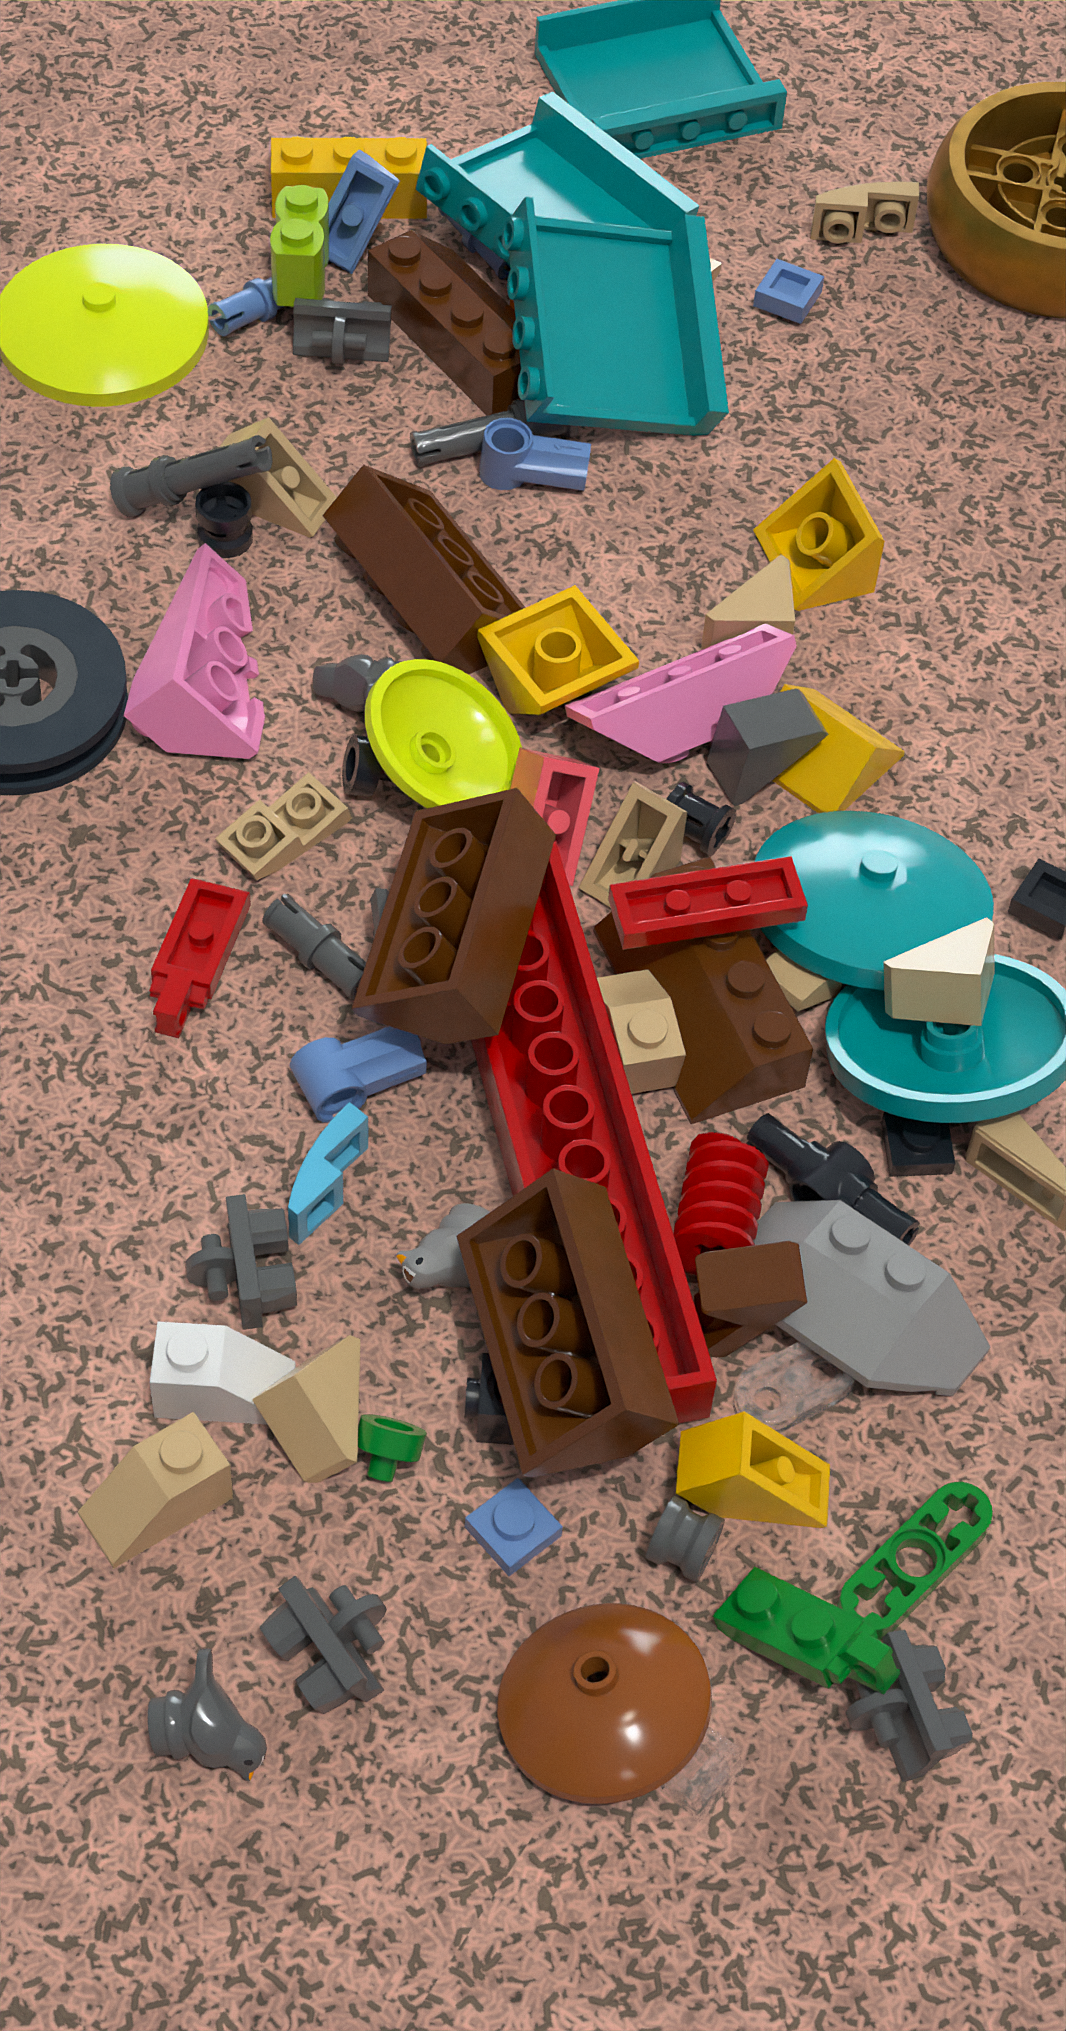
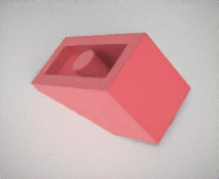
(562, 795)

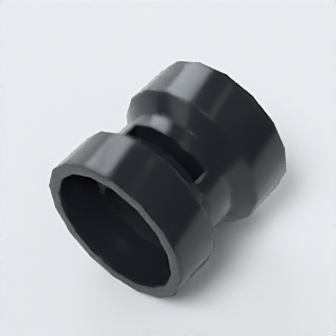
(224, 519)

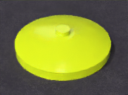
(102, 325)

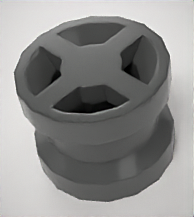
(685, 1538)

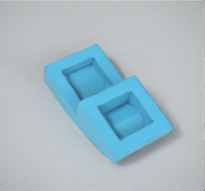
(320, 1178)

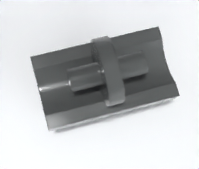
(342, 330)
(258, 1288)
(307, 1620)
(907, 1713)

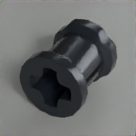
(704, 821)

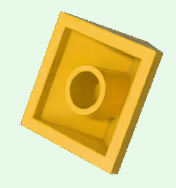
(826, 539)
(553, 653)
(841, 763)

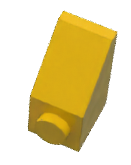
(752, 1473)

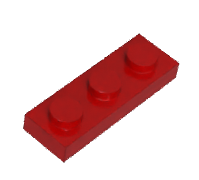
(707, 902)

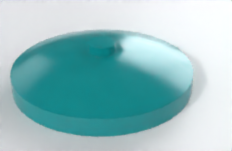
(872, 892)
(951, 1068)

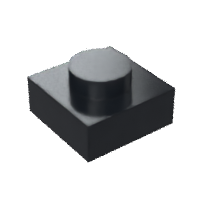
(1042, 899)
(917, 1147)

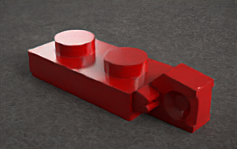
(195, 951)

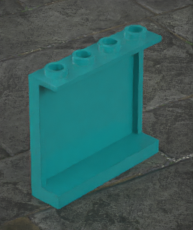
(657, 74)
(563, 165)
(615, 324)

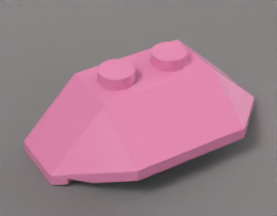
(682, 701)

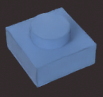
(788, 291)
(513, 1526)

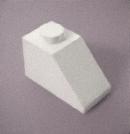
(211, 1373)

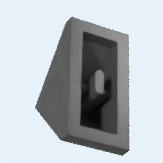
(761, 740)

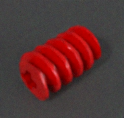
(719, 1197)

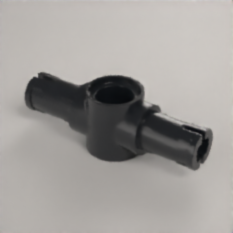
(829, 1174)

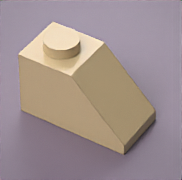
(291, 490)
(644, 1029)
(158, 1490)

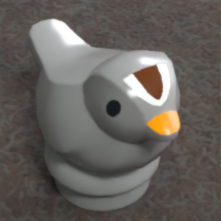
(438, 1254)

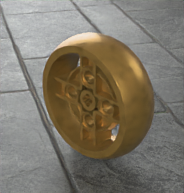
(1003, 197)

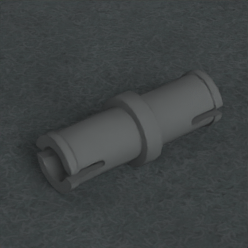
(317, 943)

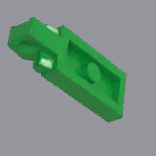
(805, 1633)

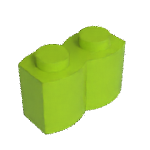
(299, 244)

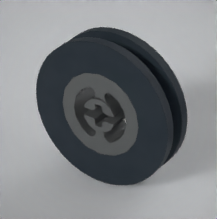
(82, 716)

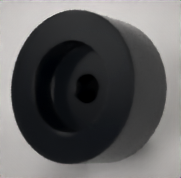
(361, 768)

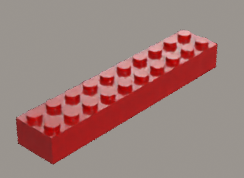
(569, 1108)

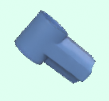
(517, 456)
(349, 1072)

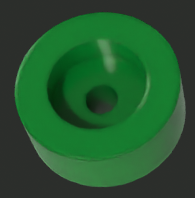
(389, 1442)

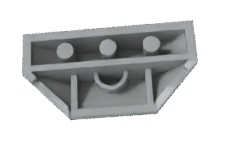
(875, 1301)

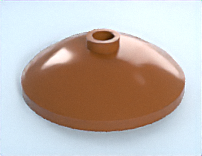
(609, 1735)

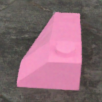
(196, 670)

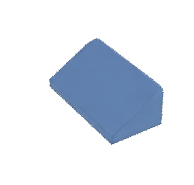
(357, 208)

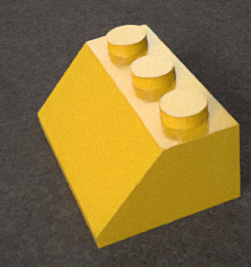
(324, 160)

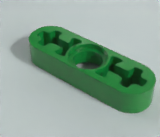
(932, 1514)

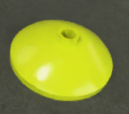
(440, 733)

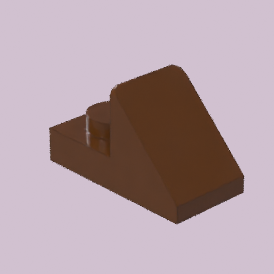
(746, 1292)

